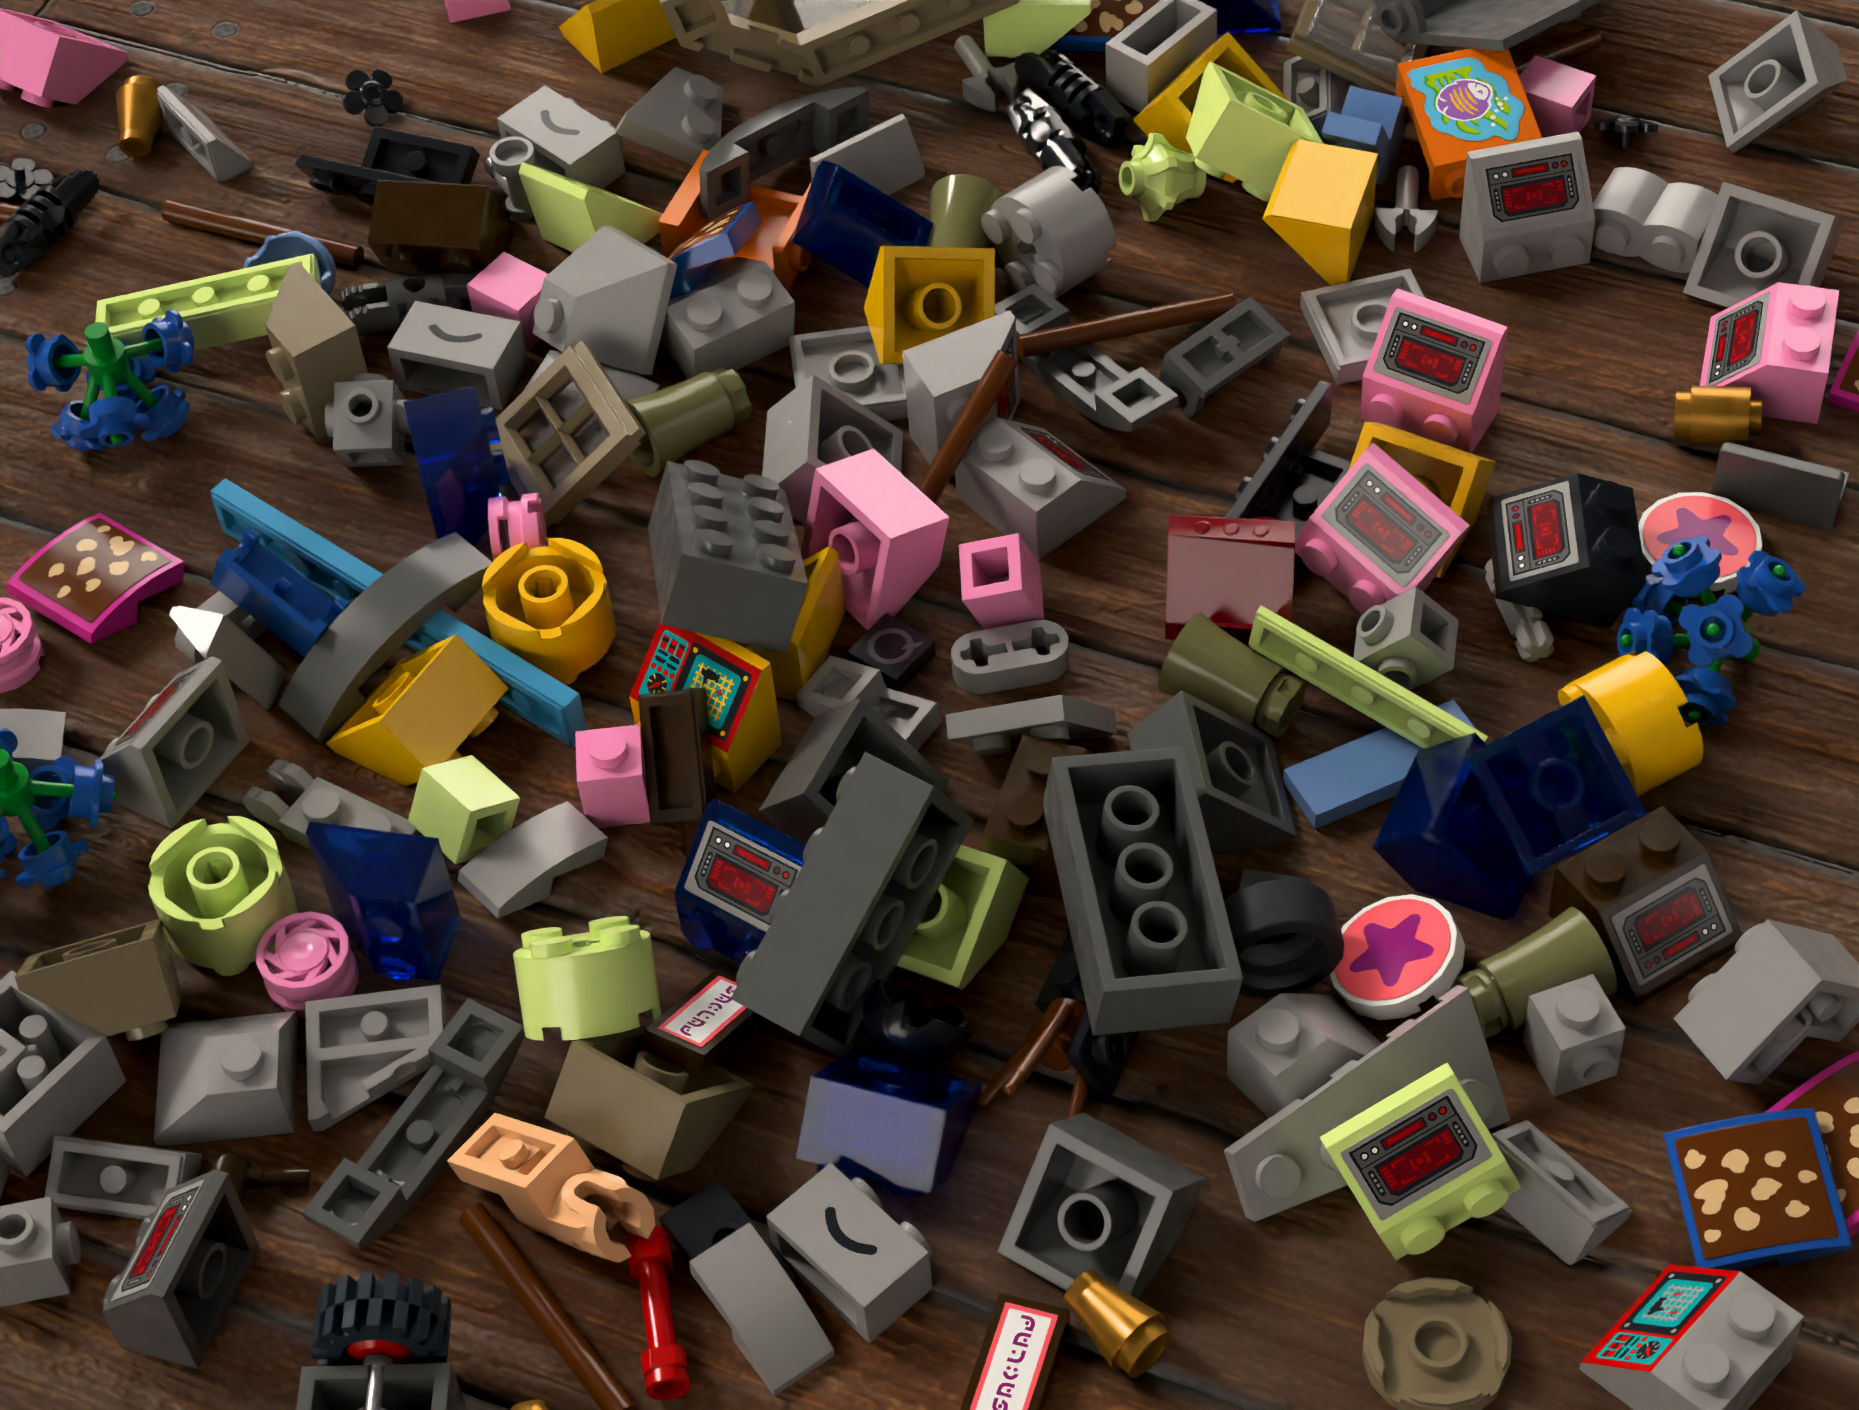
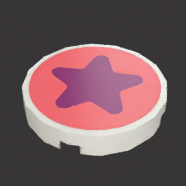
(1701, 514)
(1398, 956)

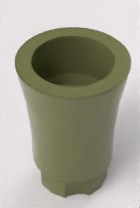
(957, 211)
(687, 417)
(1231, 677)
(1545, 959)

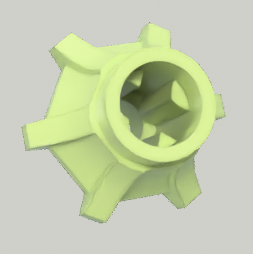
(1160, 176)

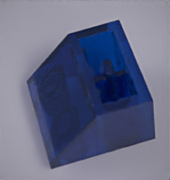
(851, 219)

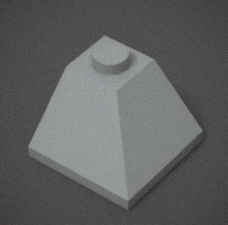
(1775, 80)
(609, 297)
(1293, 1048)
(227, 1079)

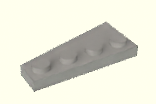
(1284, 1156)

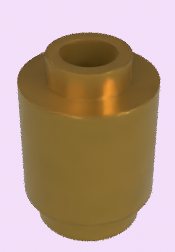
(1717, 415)

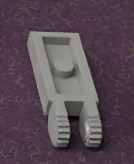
(319, 803)

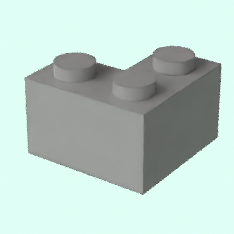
(1770, 998)
(49, 1076)

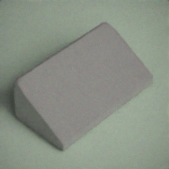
(1314, 90)
(201, 137)
(880, 156)
(243, 659)
(115, 1175)
(1558, 1196)

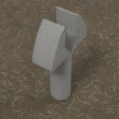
(977, 88)
(1406, 213)

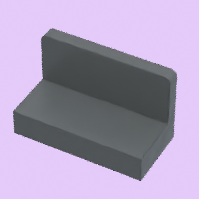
(1780, 485)

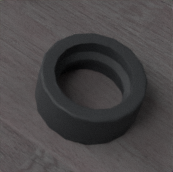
(1278, 909)

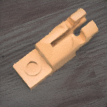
(553, 1186)

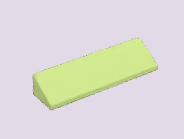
(214, 307)
(1354, 682)

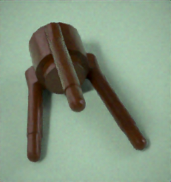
(1045, 1044)

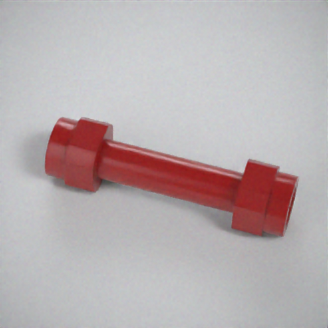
(664, 1361)

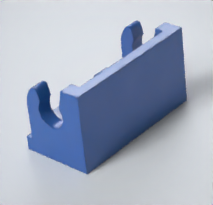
(275, 593)

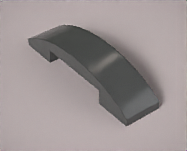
(775, 139)
(1083, 373)
(375, 627)
(428, 1128)

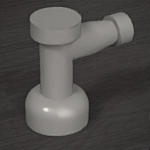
(504, 165)

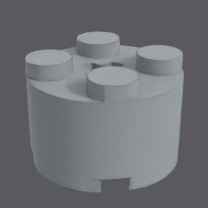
(1050, 233)

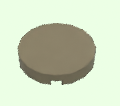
(1436, 1347)

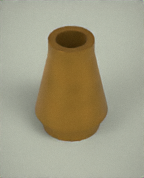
(138, 115)
(1119, 1324)

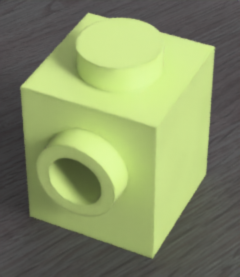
(462, 807)

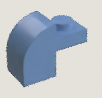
(1369, 124)

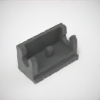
(1222, 353)

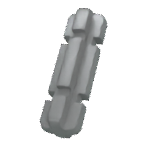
(1525, 624)

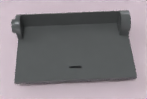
(1474, 22)

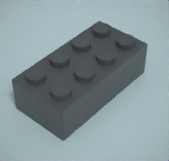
(726, 556)
(1141, 891)
(852, 904)

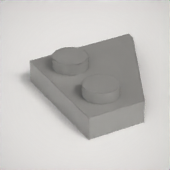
(677, 116)
(1049, 718)
(367, 1047)

